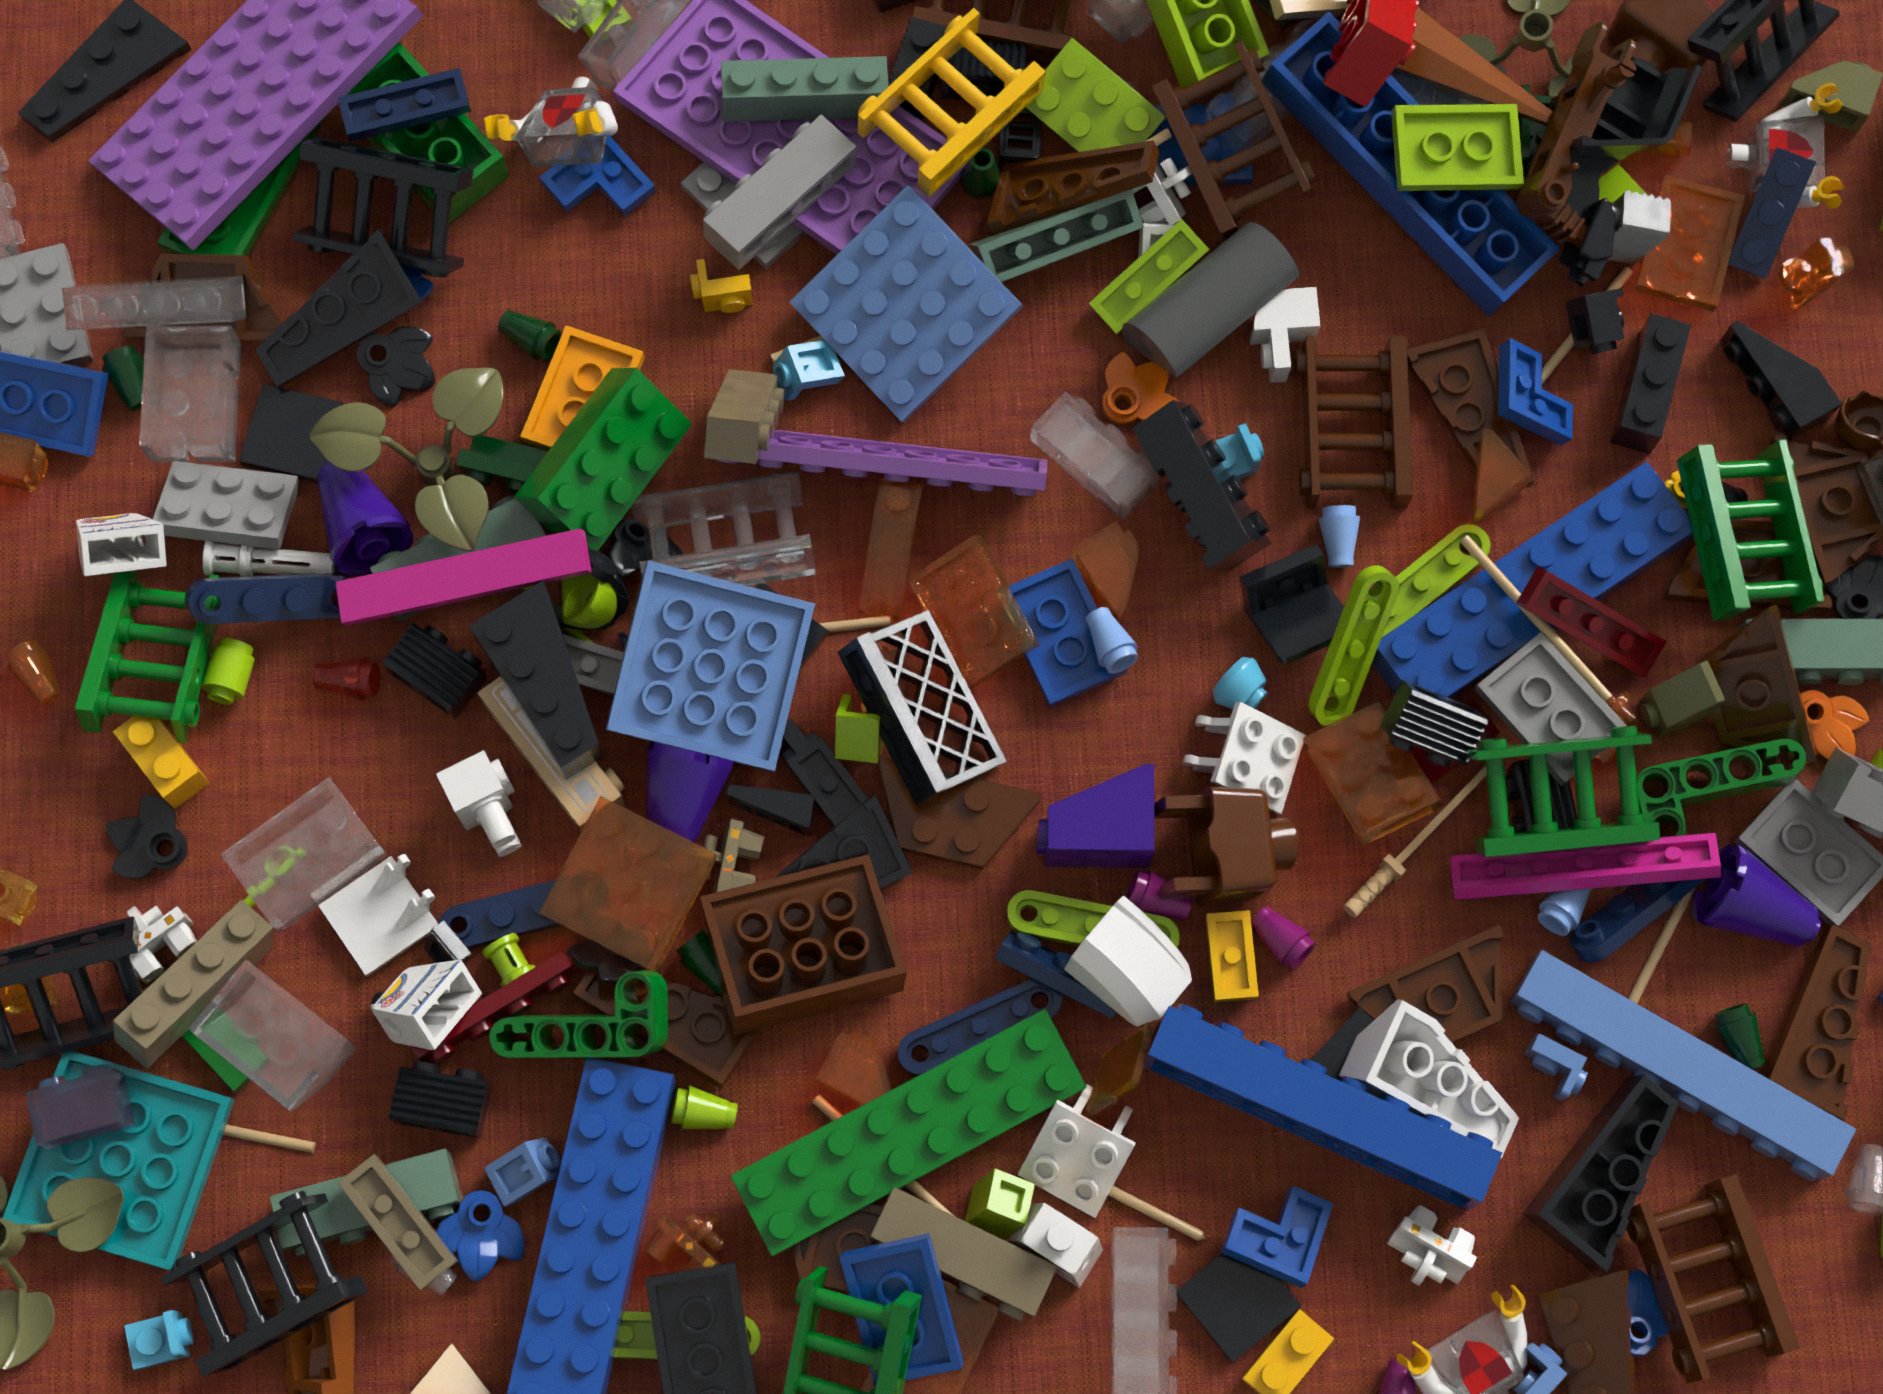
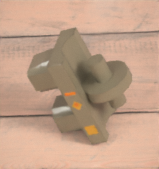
(735, 843)

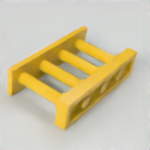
(962, 139)

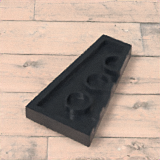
(102, 68)
(351, 305)
(857, 835)

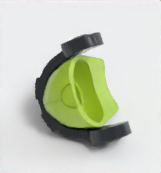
(592, 598)

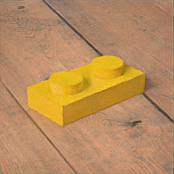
(1231, 956)
(1288, 1356)

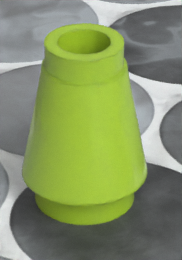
(702, 1110)

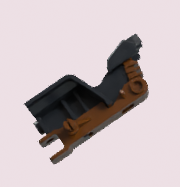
(1598, 118)

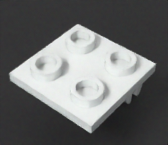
(1255, 754)
(380, 914)
(1077, 1156)

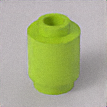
(228, 671)

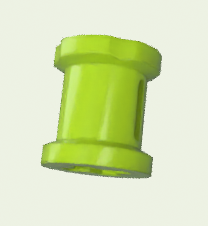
(507, 958)

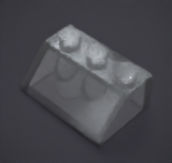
(272, 1037)

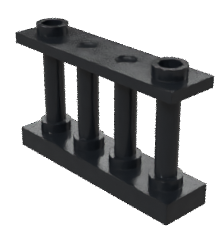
(1766, 62)
(405, 173)
(69, 955)
(296, 1309)

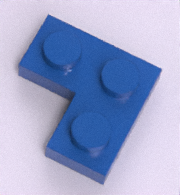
(615, 177)
(1523, 398)
(1283, 1247)

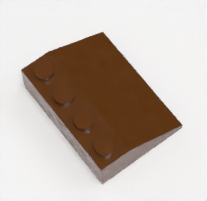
(802, 944)

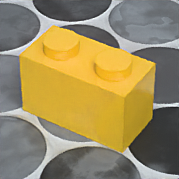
(161, 759)

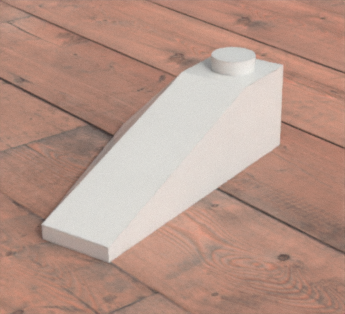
(1415, 1061)

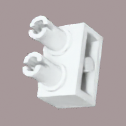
(480, 797)

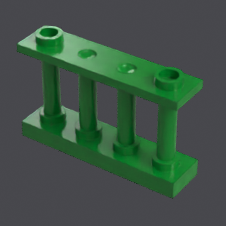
(1715, 539)
(108, 664)
(1545, 832)
(887, 1361)

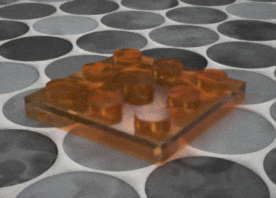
(628, 884)

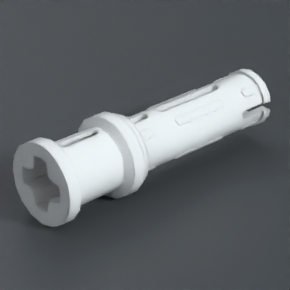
(247, 564)

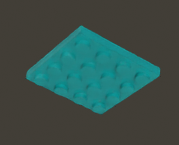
(156, 1163)

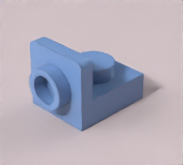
(1553, 1058)
(524, 1170)
(1549, 1375)

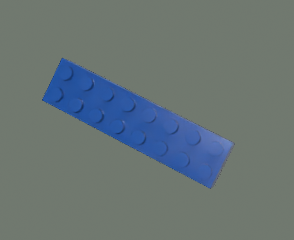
(1467, 232)
(1590, 548)
(1323, 1108)
(593, 1230)

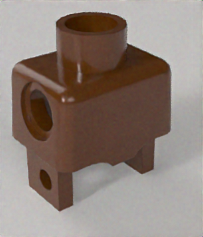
(1660, 30)
(1231, 845)

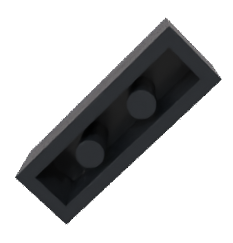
(1650, 383)

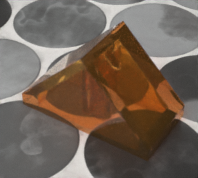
(1497, 476)

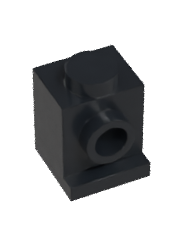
(1596, 321)

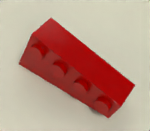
(1371, 46)

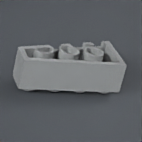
(1852, 790)

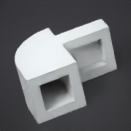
(1284, 320)

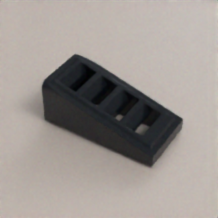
(1013, 154)
(781, 807)

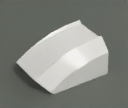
(1131, 965)

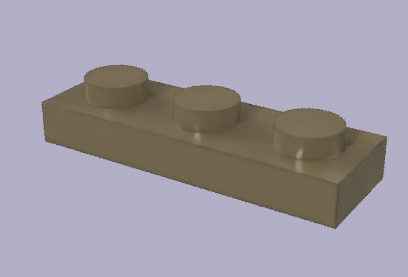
(398, 1222)

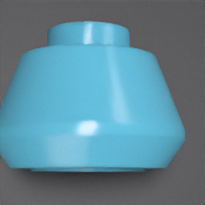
(1242, 684)

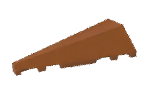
(1460, 71)
(321, 1354)

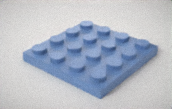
(906, 304)
(710, 666)

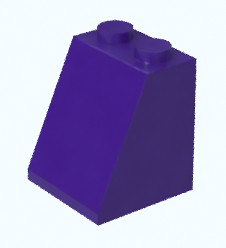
(1102, 825)

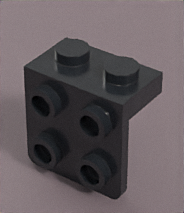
(1292, 604)

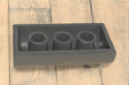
(1211, 299)

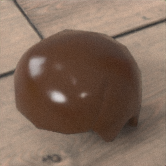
(1861, 422)

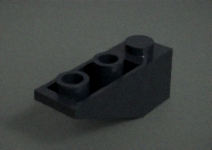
(1786, 384)

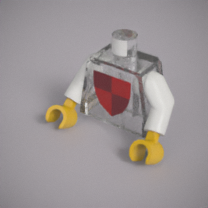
(562, 127)
(1798, 131)
(1477, 1358)

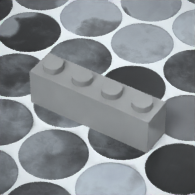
(778, 191)

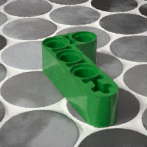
(1721, 781)
(579, 1029)

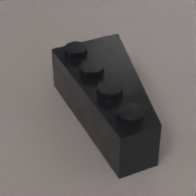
(1202, 486)
(535, 666)
(1598, 1181)

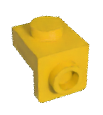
(722, 294)

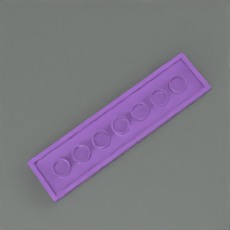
(905, 460)

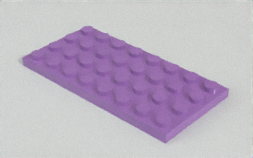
(681, 96)
(245, 105)

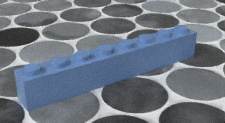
(1682, 1066)

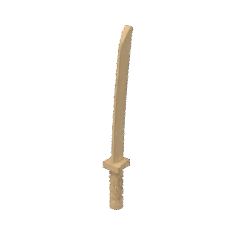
(1391, 868)

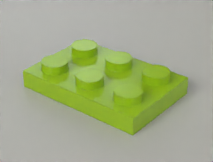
(1092, 104)
(1457, 147)

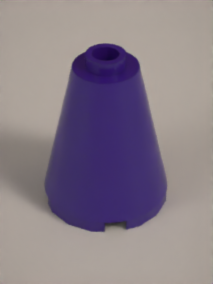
(359, 521)
(683, 787)
(1754, 902)

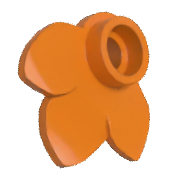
(1140, 386)
(1834, 722)

